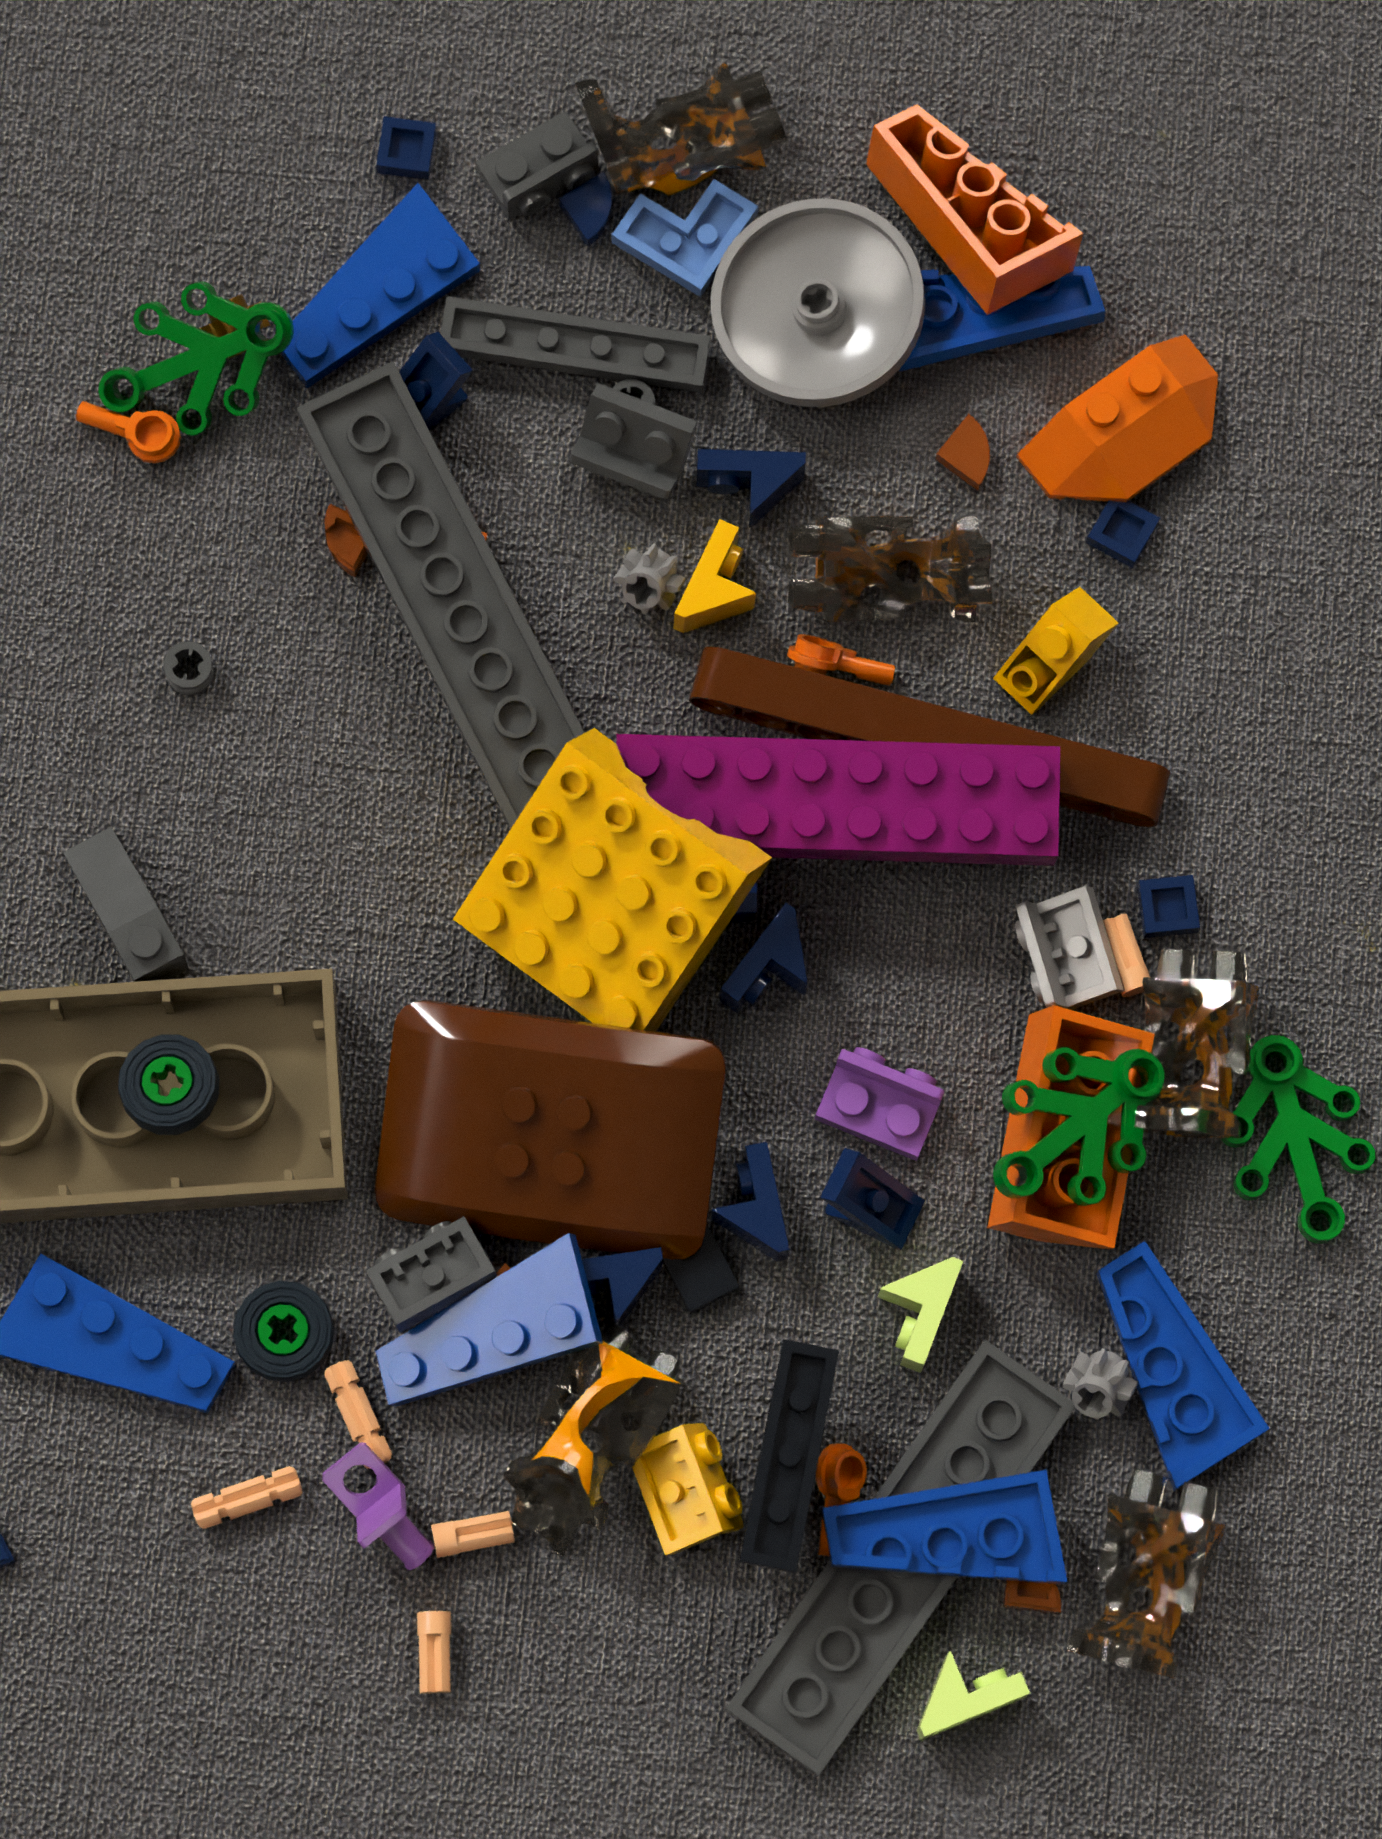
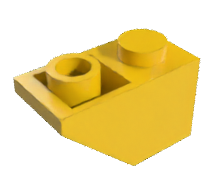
(1055, 649)

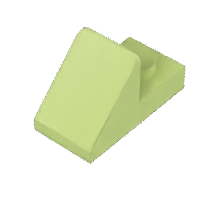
(928, 1295)
(952, 1705)

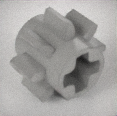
(649, 579)
(1100, 1384)

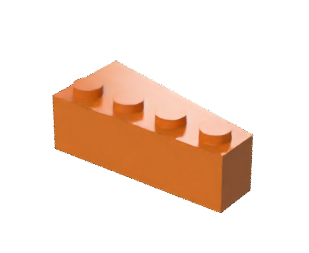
(969, 212)

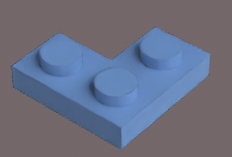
(687, 248)

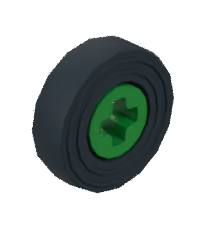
(184, 1106)
(285, 1360)

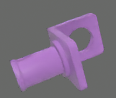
(380, 1510)

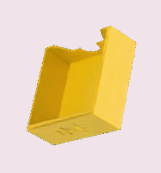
(608, 890)

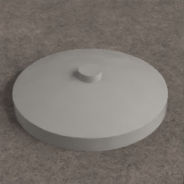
(818, 302)

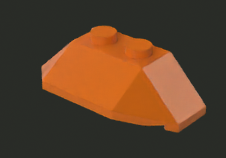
(1127, 426)

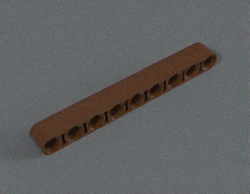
(837, 709)

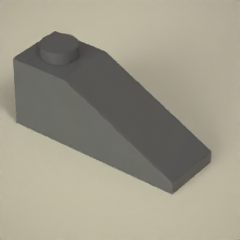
(126, 908)

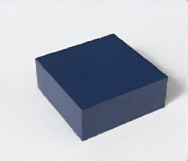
(406, 148)
(1123, 531)
(1168, 906)

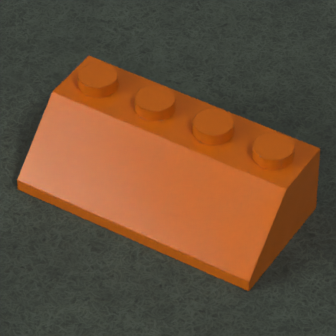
(1050, 1212)

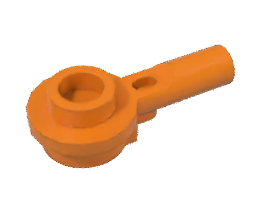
(150, 434)
(822, 655)
(839, 1478)

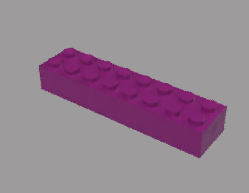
(860, 796)

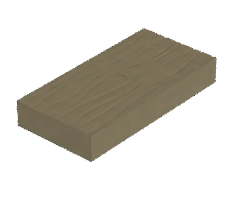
(266, 1142)

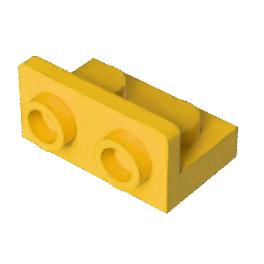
(687, 1488)

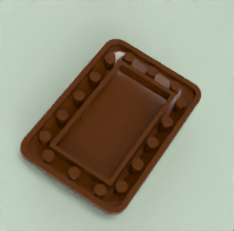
(550, 1128)

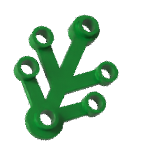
(206, 354)
(1085, 1119)
(1295, 1129)

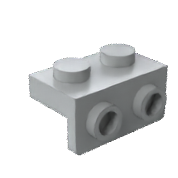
(1068, 949)

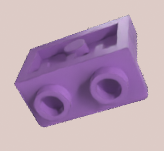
(880, 1102)

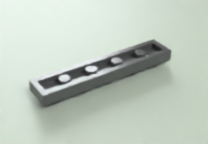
(576, 344)

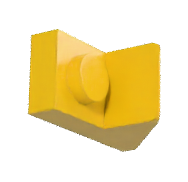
(708, 594)

